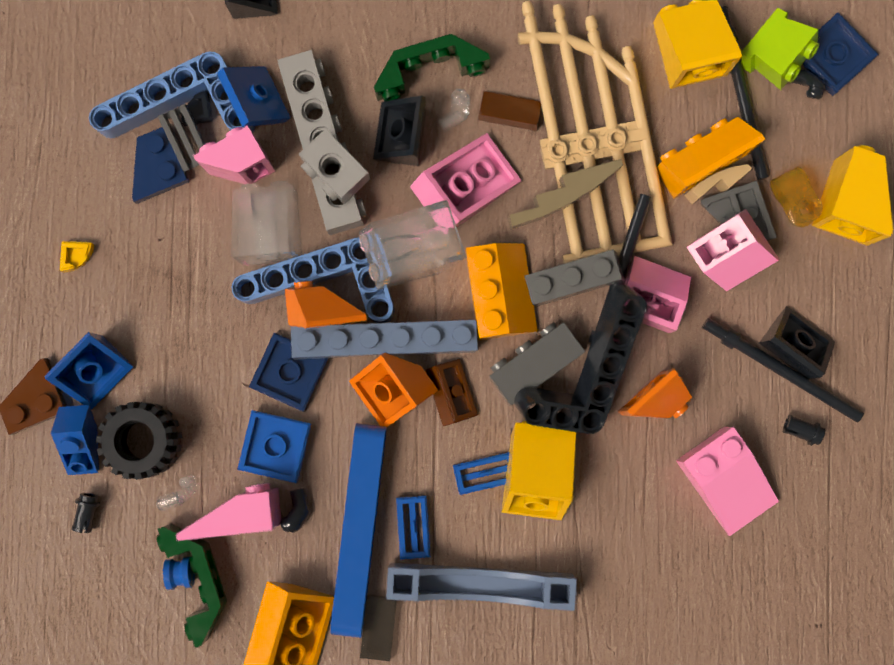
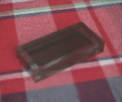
(378, 628)

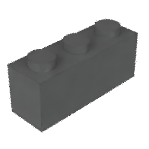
(574, 278)
(536, 361)

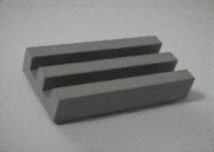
(163, 118)

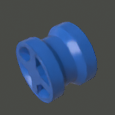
(178, 574)

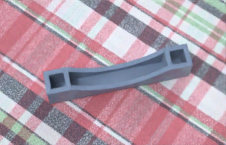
(381, 338)
(518, 587)

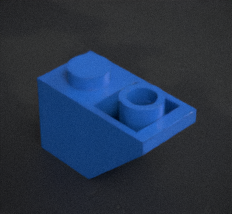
(75, 439)

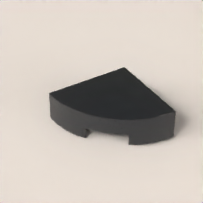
(199, 109)

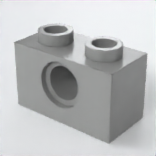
(328, 150)

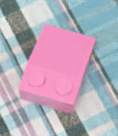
(467, 179)
(728, 479)
(246, 513)

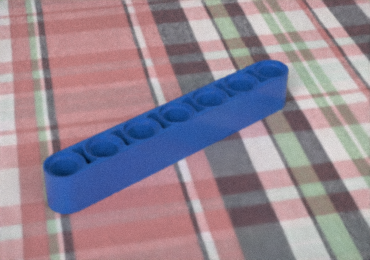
(358, 530)

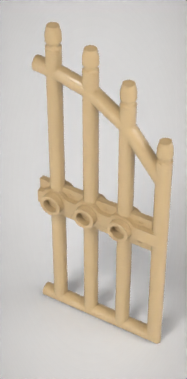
(595, 143)

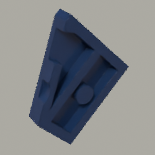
(155, 167)

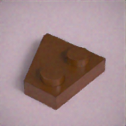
(31, 400)

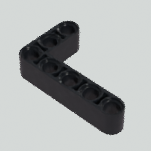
(594, 372)

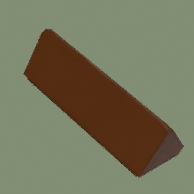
(509, 110)
(453, 393)

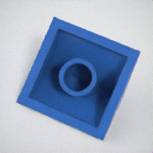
(89, 370)

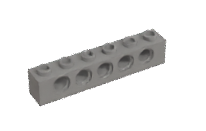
(294, 72)

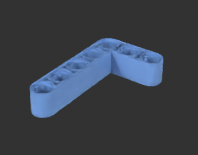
(175, 96)
(320, 273)

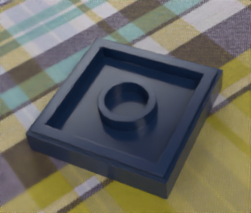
(840, 54)
(287, 378)

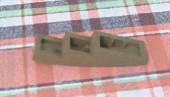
(573, 187)

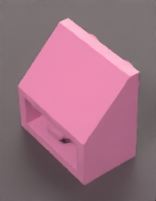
(236, 157)
(733, 251)
(662, 290)

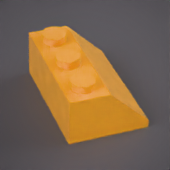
(707, 155)
(500, 290)
(289, 626)

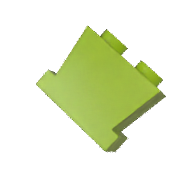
(780, 49)

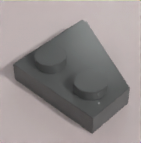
(731, 202)

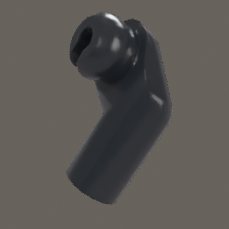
(814, 83)
(299, 512)

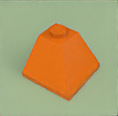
(317, 306)
(392, 387)
(660, 398)

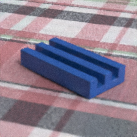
(460, 478)
(413, 526)

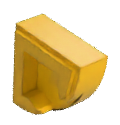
(75, 255)

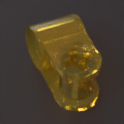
(796, 193)

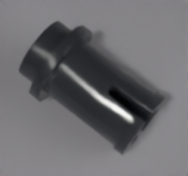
(804, 430)
(85, 512)

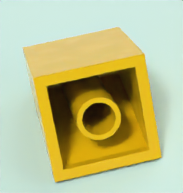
(695, 42)
(857, 197)
(539, 472)

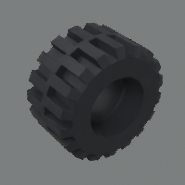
(115, 440)

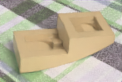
(721, 180)

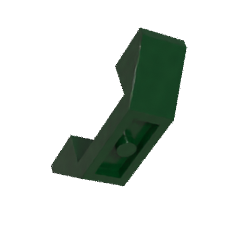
(470, 60)
(211, 591)

